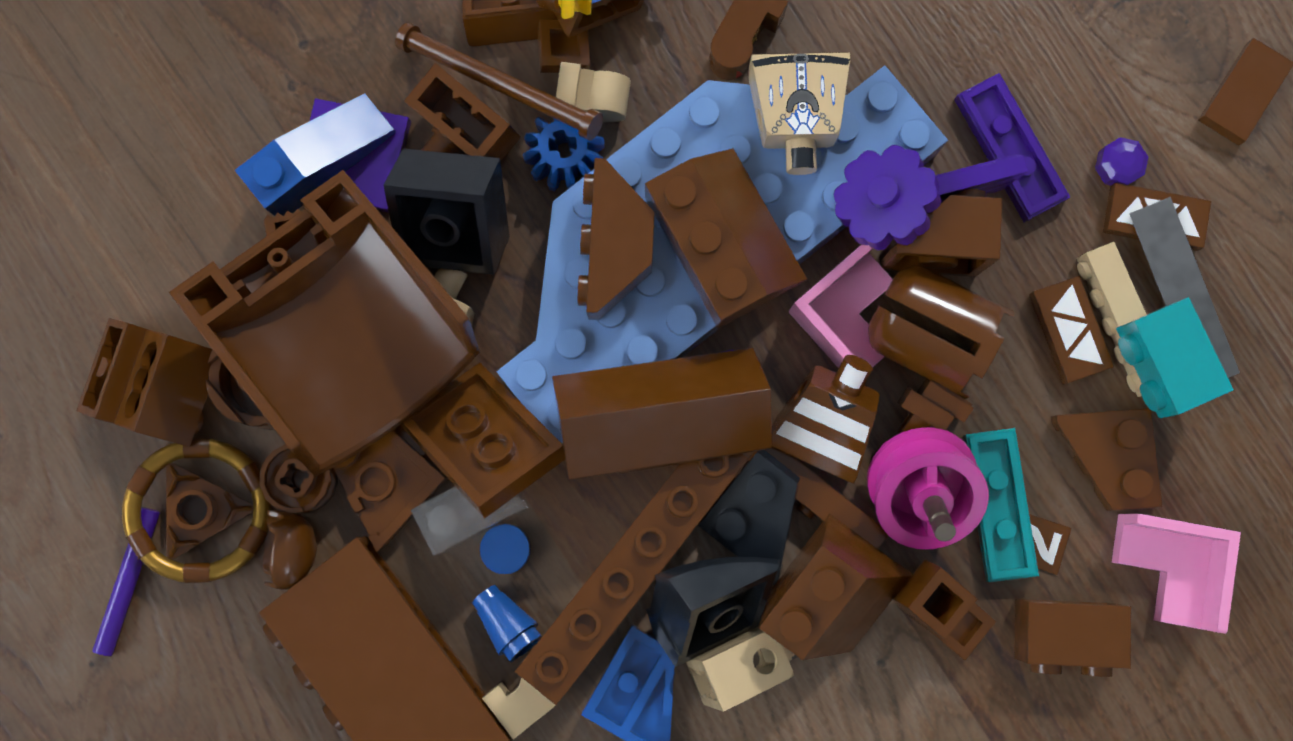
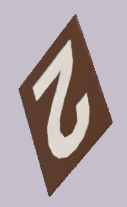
(1049, 543)

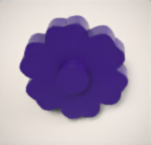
(887, 197)

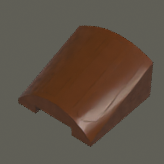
(331, 326)

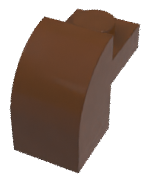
(944, 609)

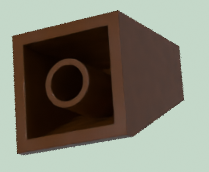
(831, 593)

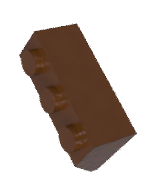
(723, 234)

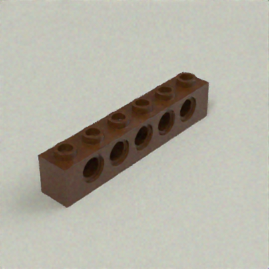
(626, 574)

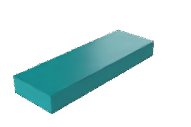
(1006, 525)

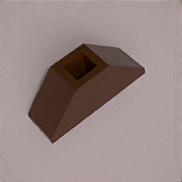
(616, 240)

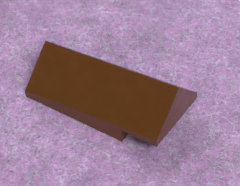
(663, 413)

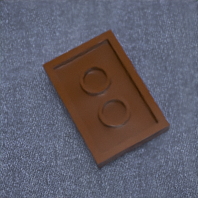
(484, 440)

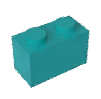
(1173, 359)

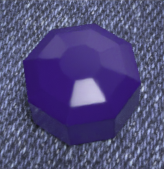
(1121, 162)

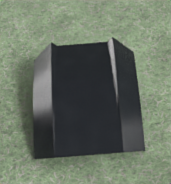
(709, 603)

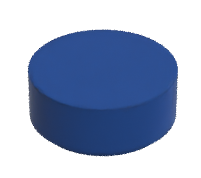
(505, 549)

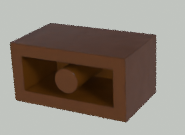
(1072, 635)

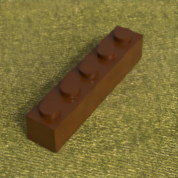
(820, 499)

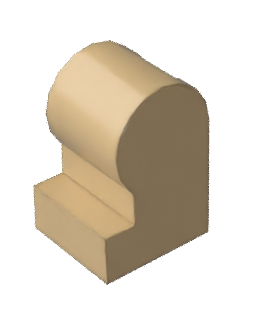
(594, 90)
(517, 708)

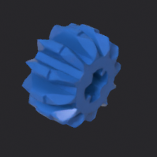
(546, 156)

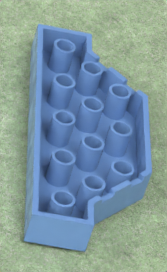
(664, 312)

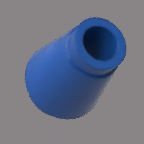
(506, 623)

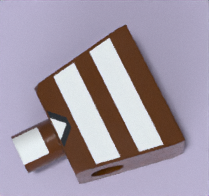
(829, 418)

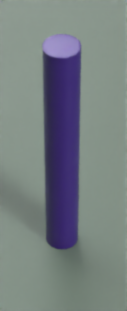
(123, 591)

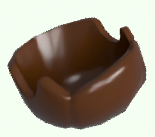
(288, 549)

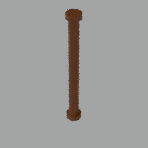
(587, 123)

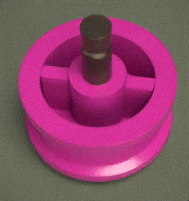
(927, 488)

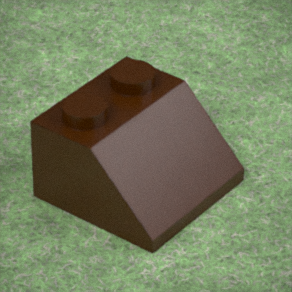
(960, 239)

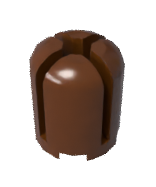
(950, 306)

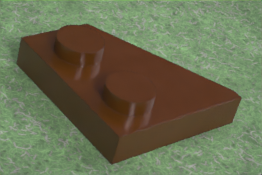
(1116, 454)

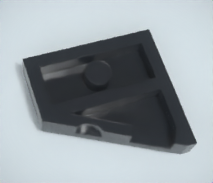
(756, 510)

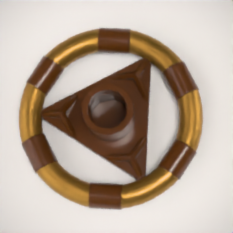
(195, 511)

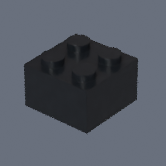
(449, 209)

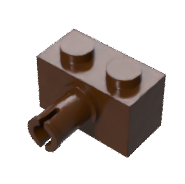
(459, 118)

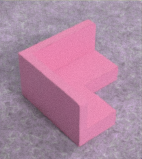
(834, 307)
(1193, 563)

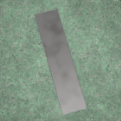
(1178, 271)

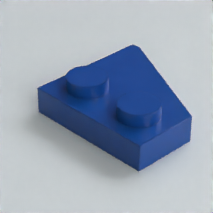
(635, 691)

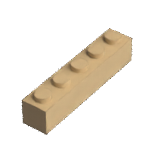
(1114, 296)

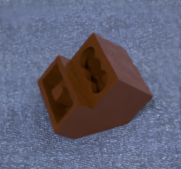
(147, 383)

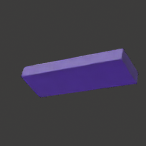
(1005, 132)

